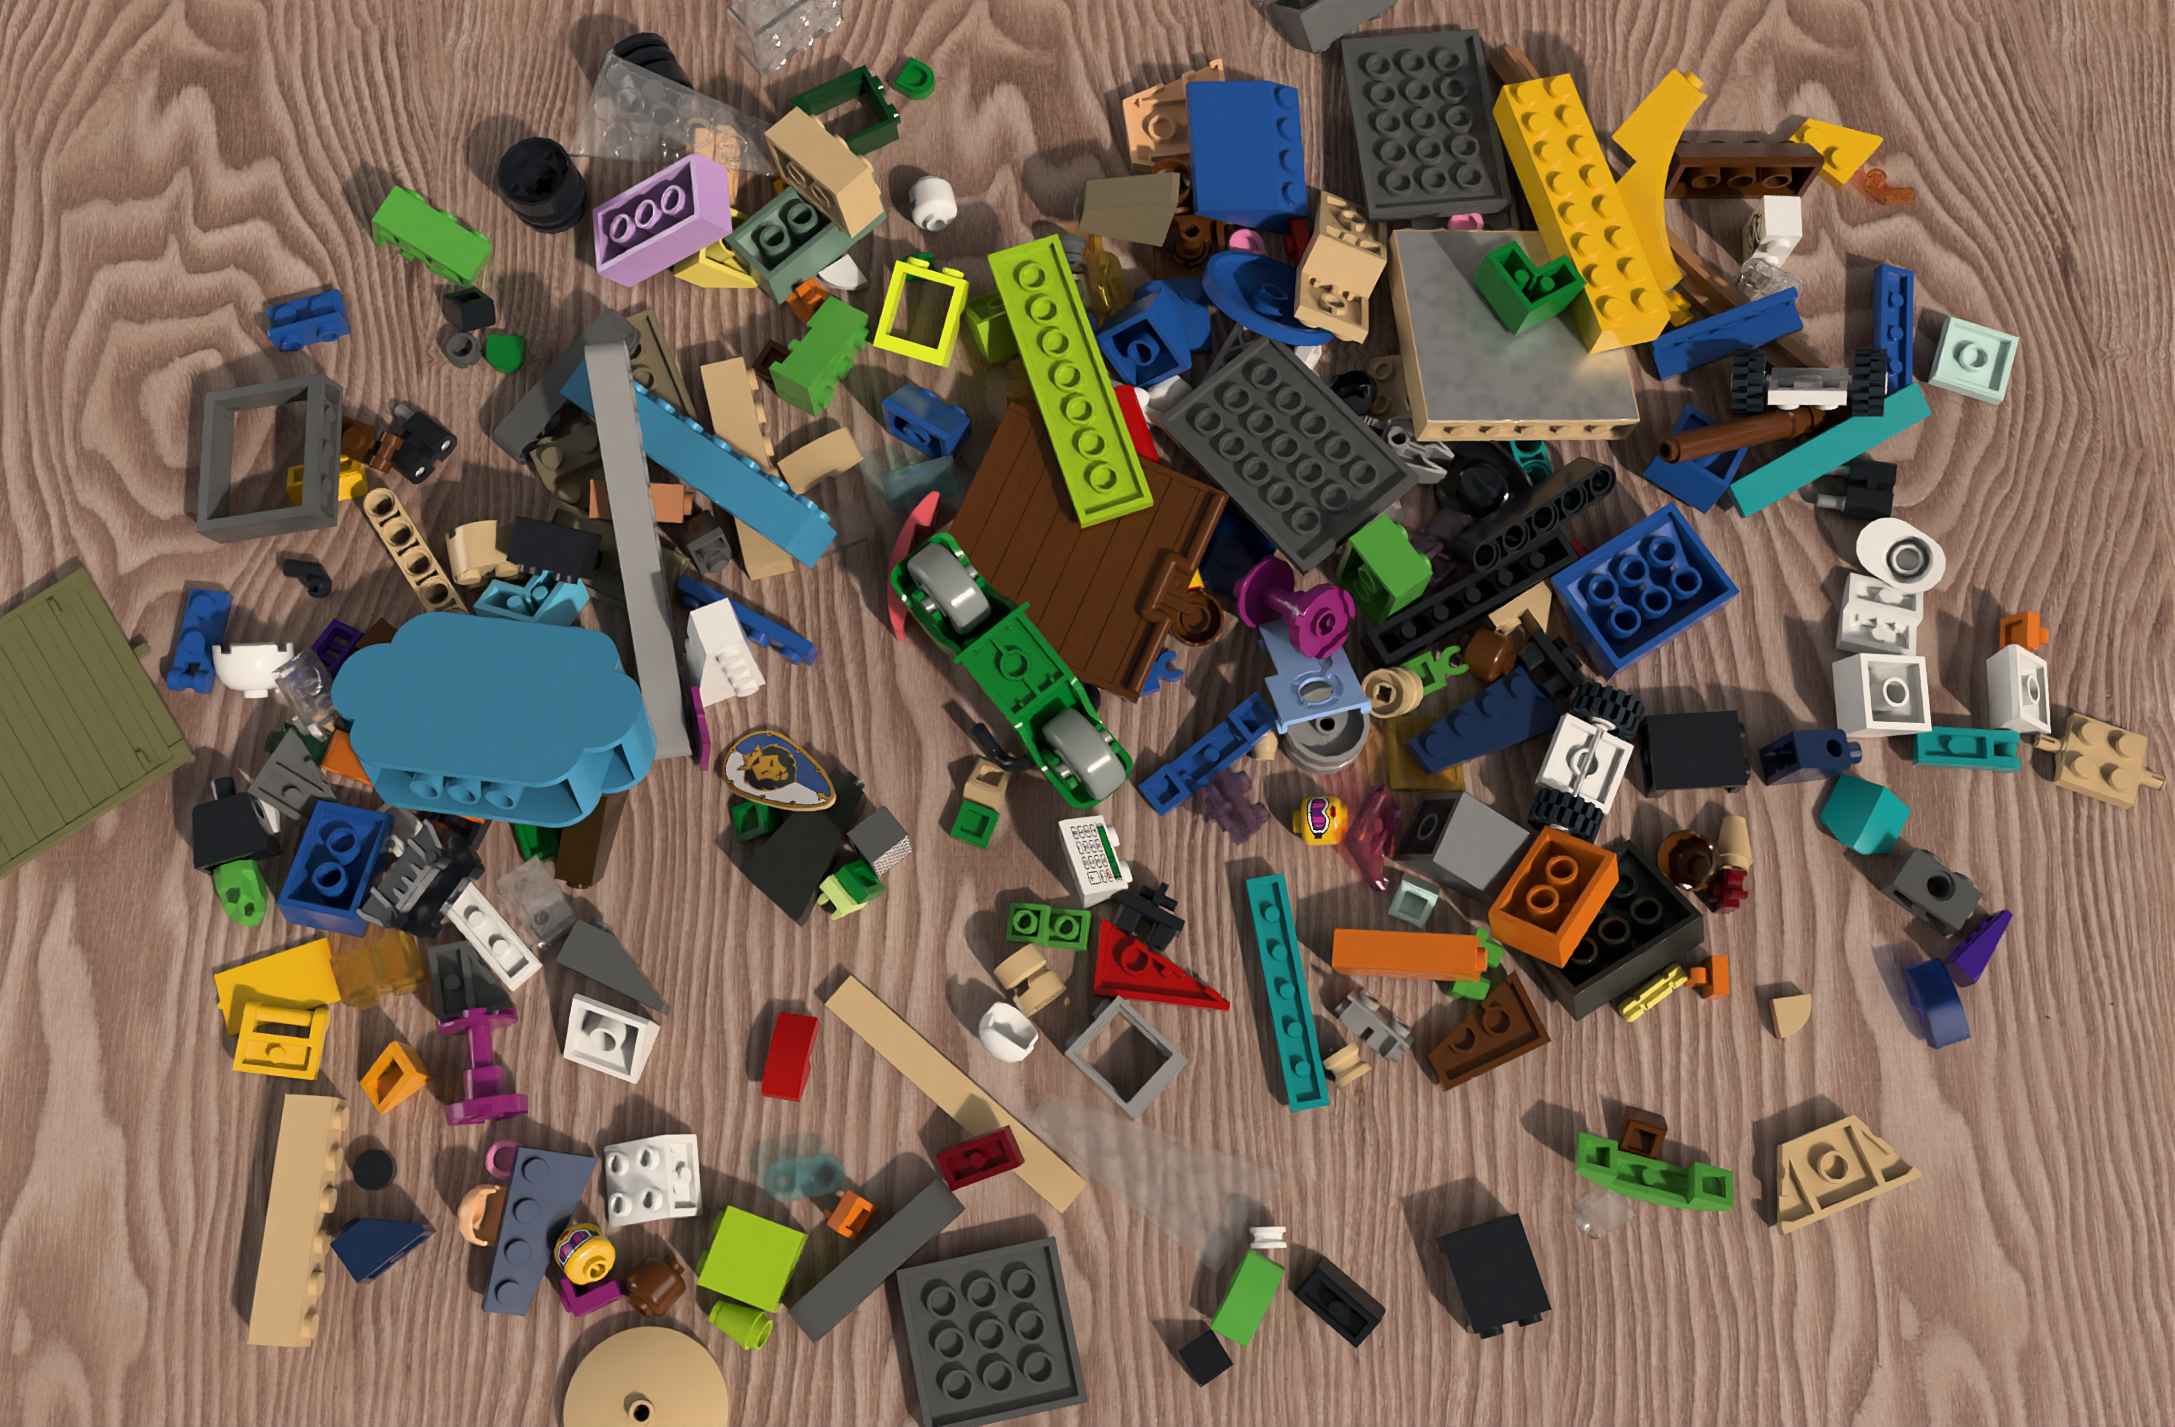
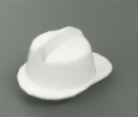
(1900, 555)

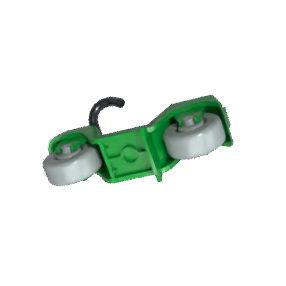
(1016, 670)

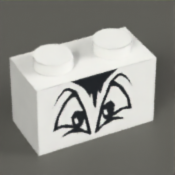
(1773, 230)

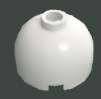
(249, 666)

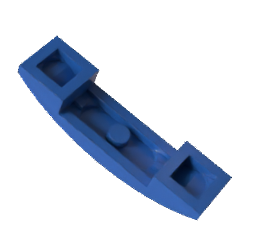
(1210, 755)

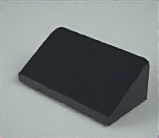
(1340, 1302)

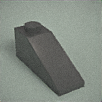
(604, 959)

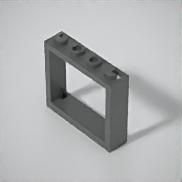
(320, 459)

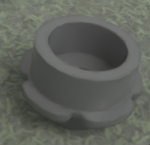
(459, 343)

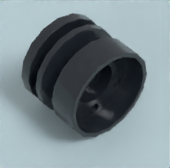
(651, 53)
(543, 185)

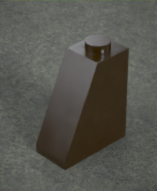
(588, 844)

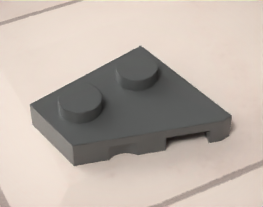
(464, 981)

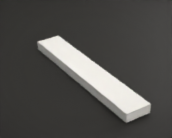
(475, 915)

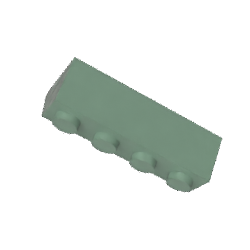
(790, 243)

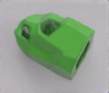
(242, 891)

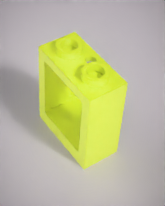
(953, 320)

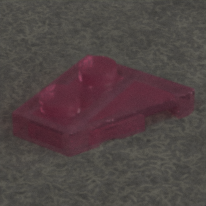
(1373, 835)

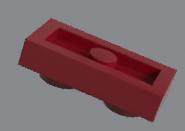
(980, 1158)

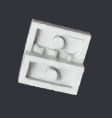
(1878, 617)

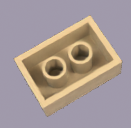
(825, 171)

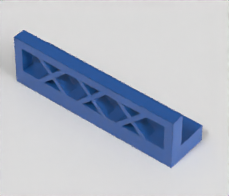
(1723, 333)

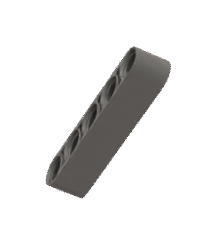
(543, 408)
(876, 1260)

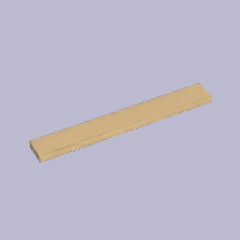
(952, 1089)

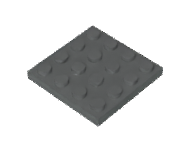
(991, 1335)

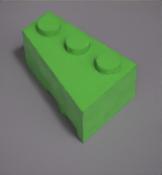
(431, 237)
(822, 356)

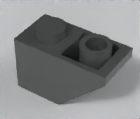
(705, 542)

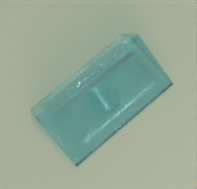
(913, 483)

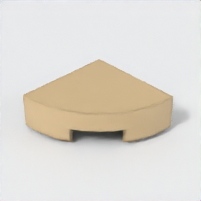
(1790, 1014)

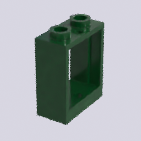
(845, 89)

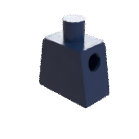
(1808, 756)

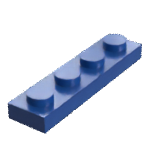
(1894, 322)
(759, 629)

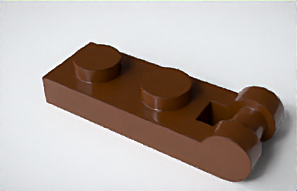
(368, 444)

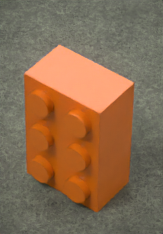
(1553, 896)

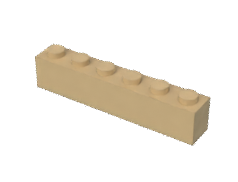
(738, 423)
(298, 1221)

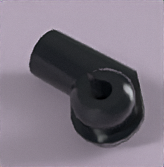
(313, 574)

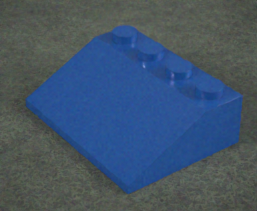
(1246, 153)
(1641, 590)

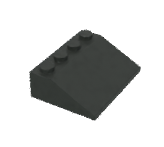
(1621, 955)

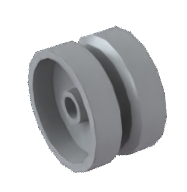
(1323, 750)

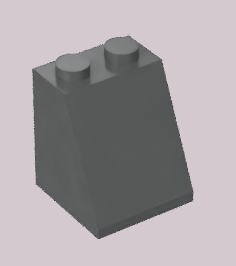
(1463, 845)

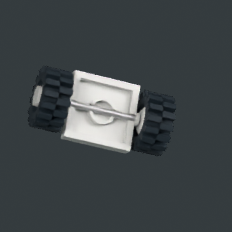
(1809, 386)
(1586, 761)

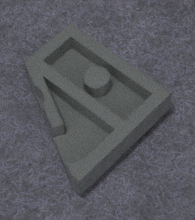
(292, 780)

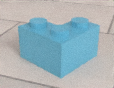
(538, 601)

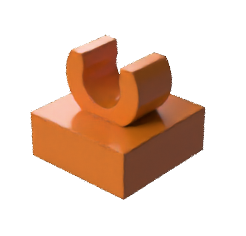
(807, 300)
(2024, 631)
(1711, 976)
(851, 1215)

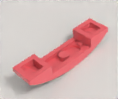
(920, 523)

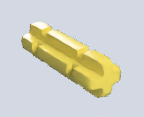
(1652, 992)

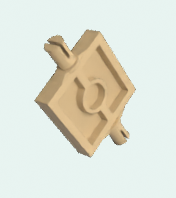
(2100, 761)

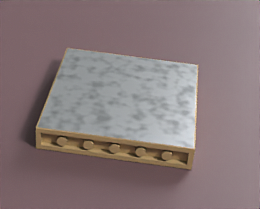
(1471, 372)

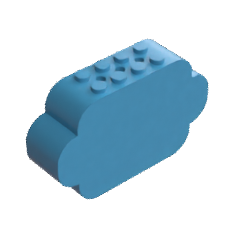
(495, 719)

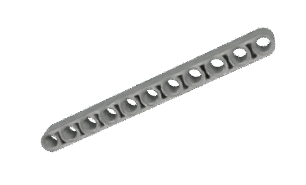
(639, 546)

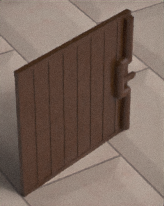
(1093, 591)

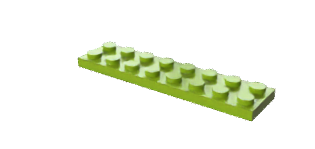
(1070, 381)

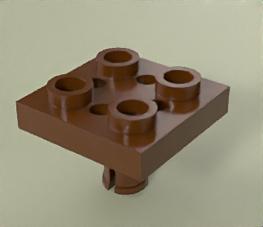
(1188, 238)

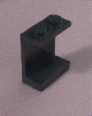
(1692, 752)
(1495, 1275)

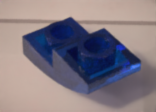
(1940, 1006)

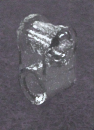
(1765, 281)

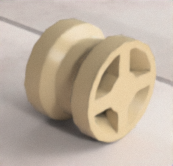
(1346, 1065)

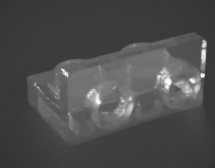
(307, 689)

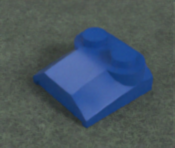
(1193, 305)

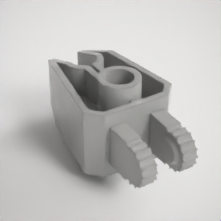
(1418, 455)

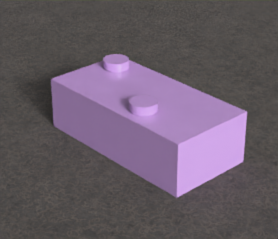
(662, 220)

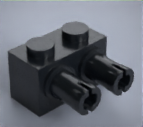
(554, 548)

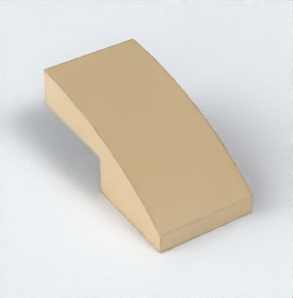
(819, 459)

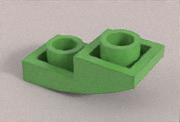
(1049, 926)
(1247, 1297)

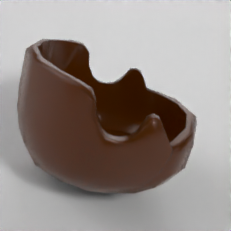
(1201, 626)
(1688, 860)

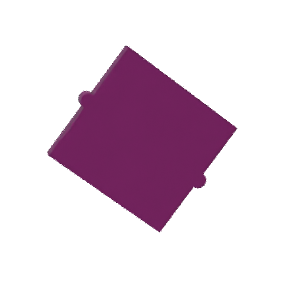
(699, 728)

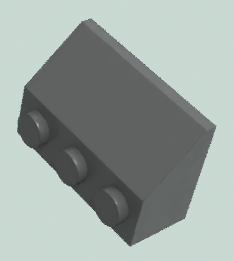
(1317, 23)

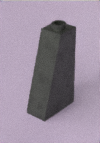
(806, 850)

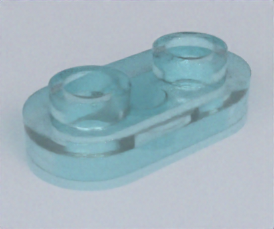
(805, 1177)

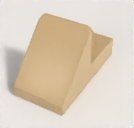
(1530, 608)

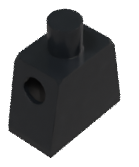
(231, 828)

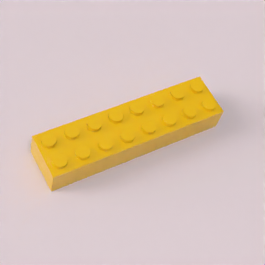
(1580, 211)

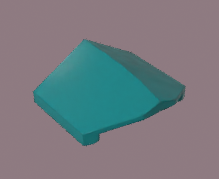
(1864, 815)

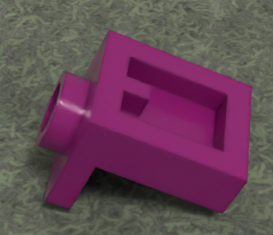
(598, 1295)

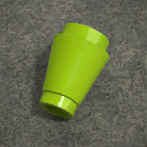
(742, 1324)

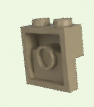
(570, 464)

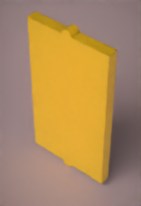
(288, 979)

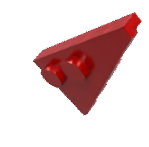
(1139, 975)

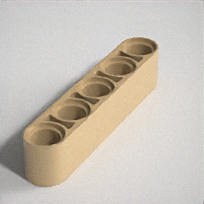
(412, 552)

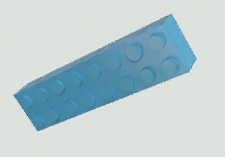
(721, 474)

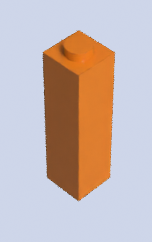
(1408, 955)

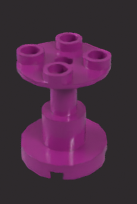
(1313, 617)
(484, 1082)

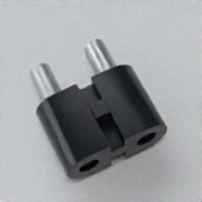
(423, 444)
(1867, 490)

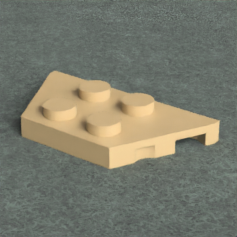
(1834, 1171)

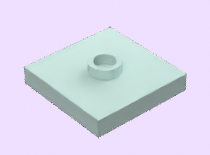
(1973, 360)

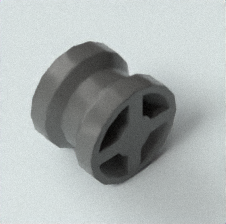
(1074, 249)

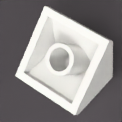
(2018, 691)
(609, 1038)

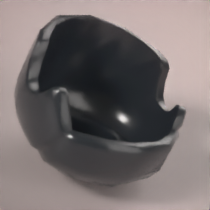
(1355, 389)

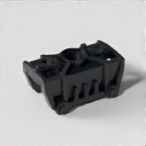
(424, 881)

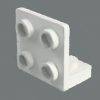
(653, 1179)

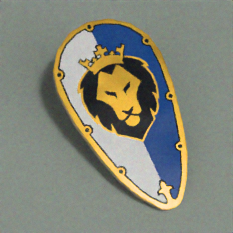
(777, 773)

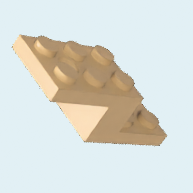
(1340, 269)

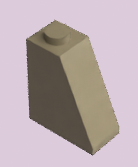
(1129, 207)

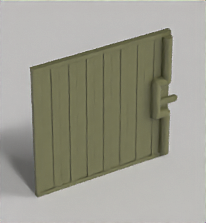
(74, 719)

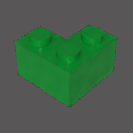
(1523, 292)

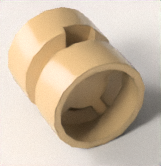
(1393, 691)
(1029, 979)

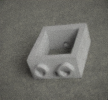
(1158, 1082)

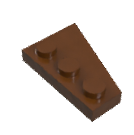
(1489, 1036)

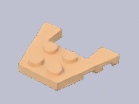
(1159, 121)

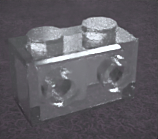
(539, 904)

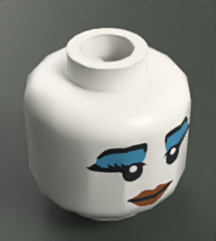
(931, 202)

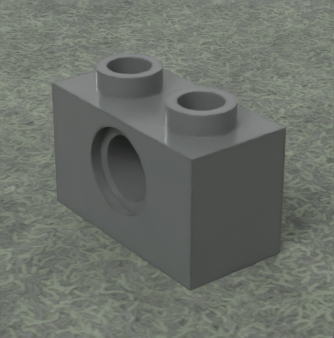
(1908, 888)

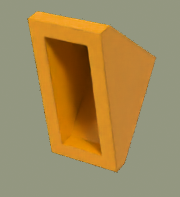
(395, 1076)

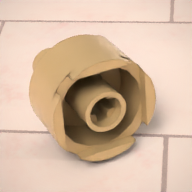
(480, 555)

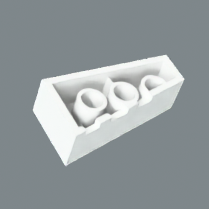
(719, 655)

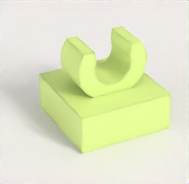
(839, 896)

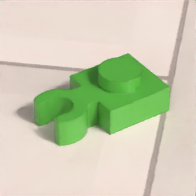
(1433, 671)

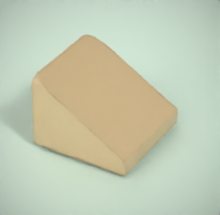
(987, 785)

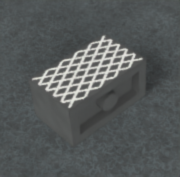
(880, 841)

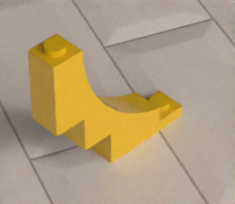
(1651, 140)

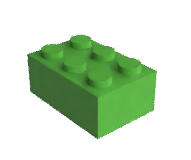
(1383, 570)

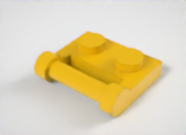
(278, 1053)

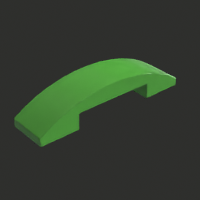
(1652, 1180)

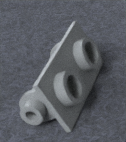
(1365, 1012)

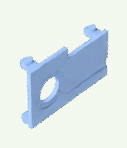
(1297, 670)

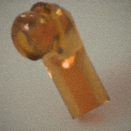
(1885, 194)

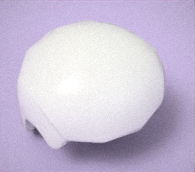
(1007, 1033)

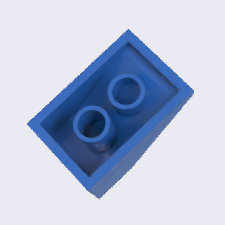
(336, 868)

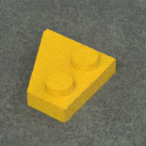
(1842, 149)

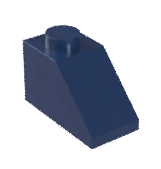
(375, 1245)

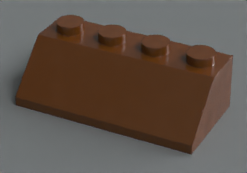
(1741, 170)

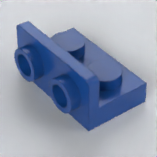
(308, 321)

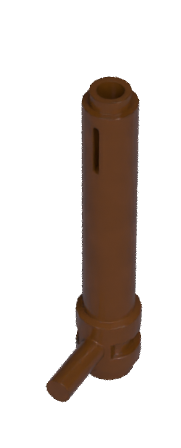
(1741, 433)

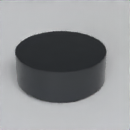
(374, 1170)

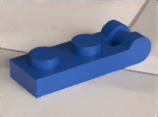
(201, 629)

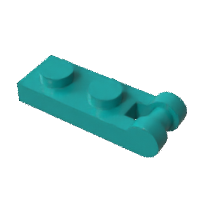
(1967, 749)

